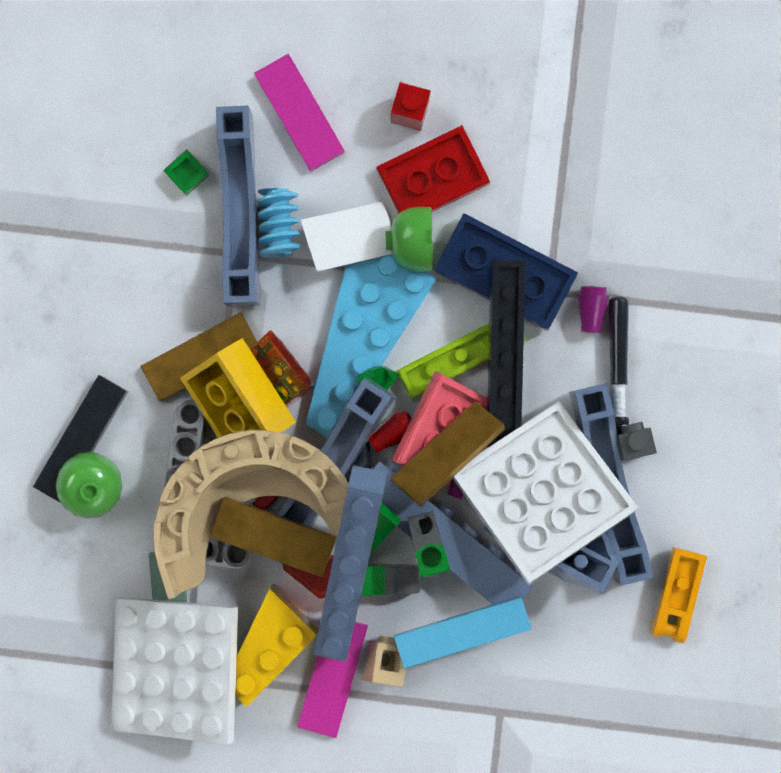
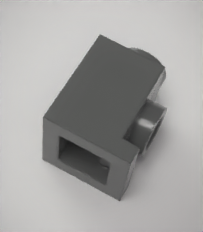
(635, 441)

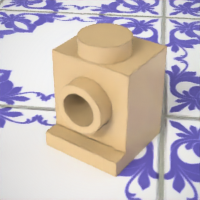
(392, 670)

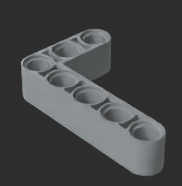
(197, 432)

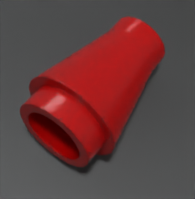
(390, 431)

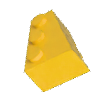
(271, 644)

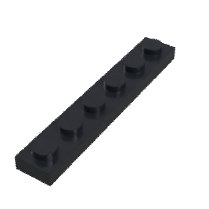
(506, 343)

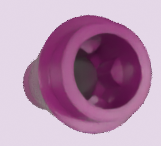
(592, 307)

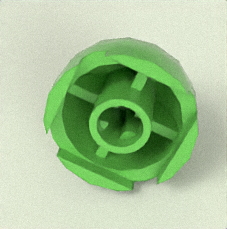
(412, 239)
(89, 485)

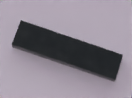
(83, 431)

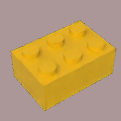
(236, 393)

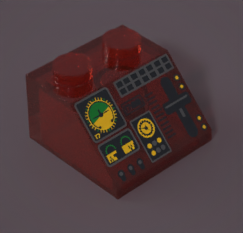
(282, 368)

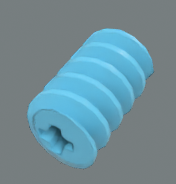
(277, 222)

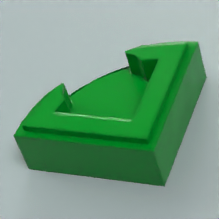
(379, 374)

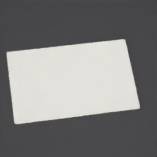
(347, 235)

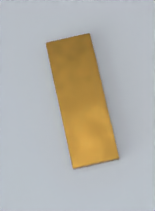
(165, 370)
(447, 453)
(273, 536)

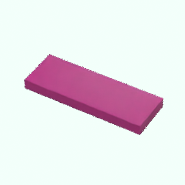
(299, 112)
(331, 688)

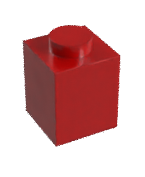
(410, 106)

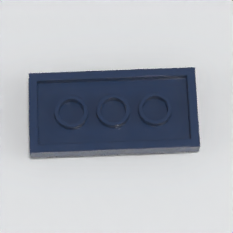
(468, 264)

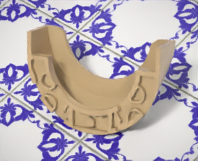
(240, 468)

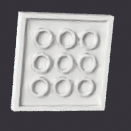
(544, 492)
(175, 669)

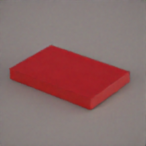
(434, 172)

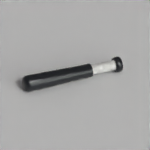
(619, 355)

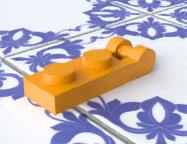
(678, 594)

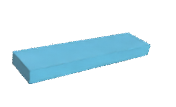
(462, 632)

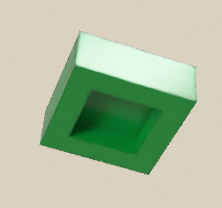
(186, 172)

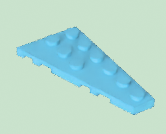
(368, 319)

